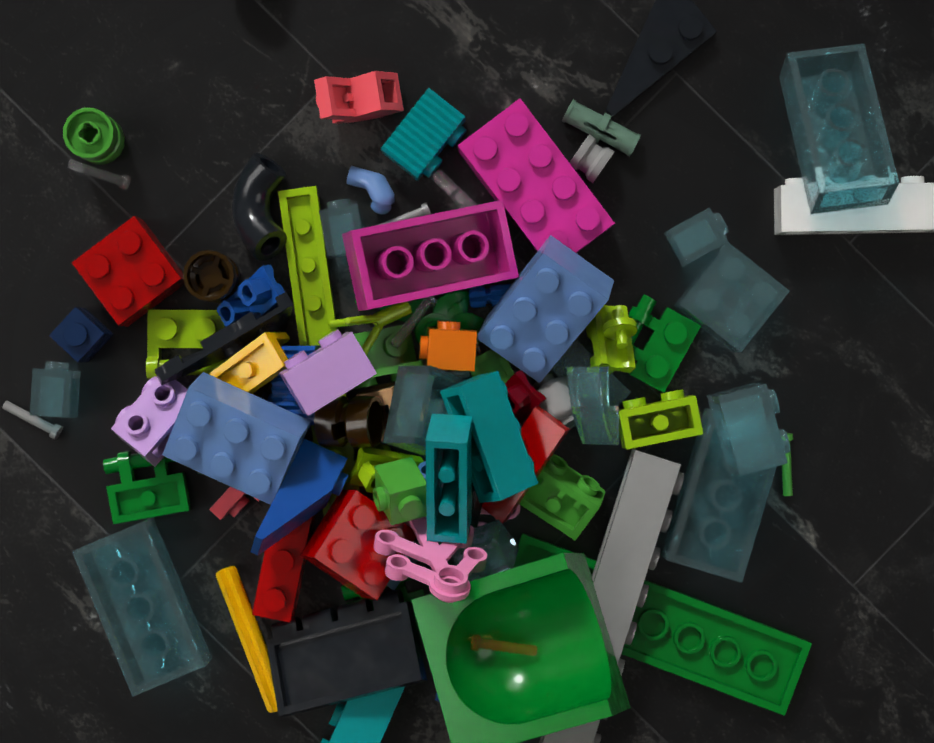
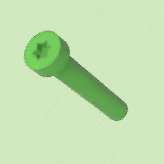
(787, 472)

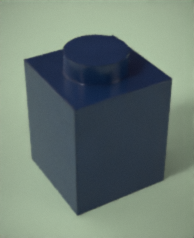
(81, 334)

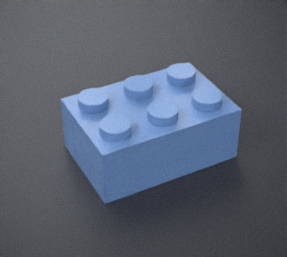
(545, 309)
(235, 437)

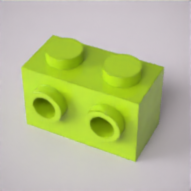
(659, 421)

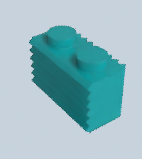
(424, 135)

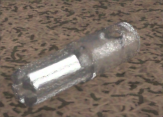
(454, 192)

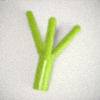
(379, 319)

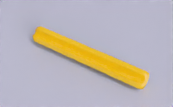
(248, 632)

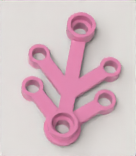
(445, 581)

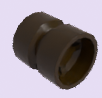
(211, 276)
(353, 422)

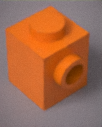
(449, 347)

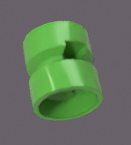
(93, 136)

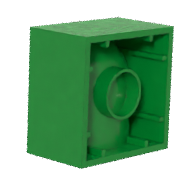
(514, 695)

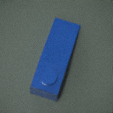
(303, 493)

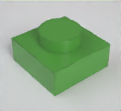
(490, 362)

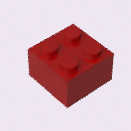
(129, 271)
(345, 544)

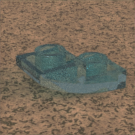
(589, 399)

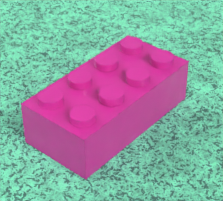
(534, 181)
(430, 255)

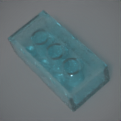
(838, 129)
(716, 511)
(142, 606)

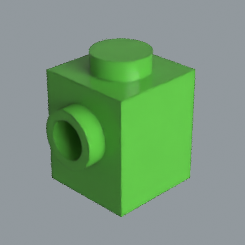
(400, 490)

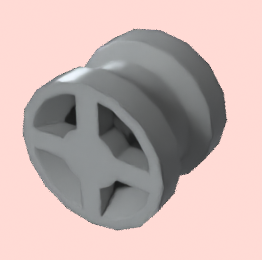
(591, 158)

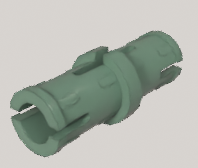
(601, 127)

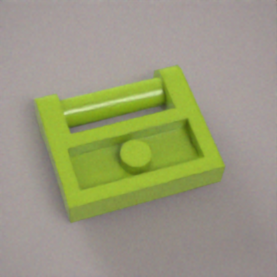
(179, 330)

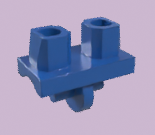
(253, 295)

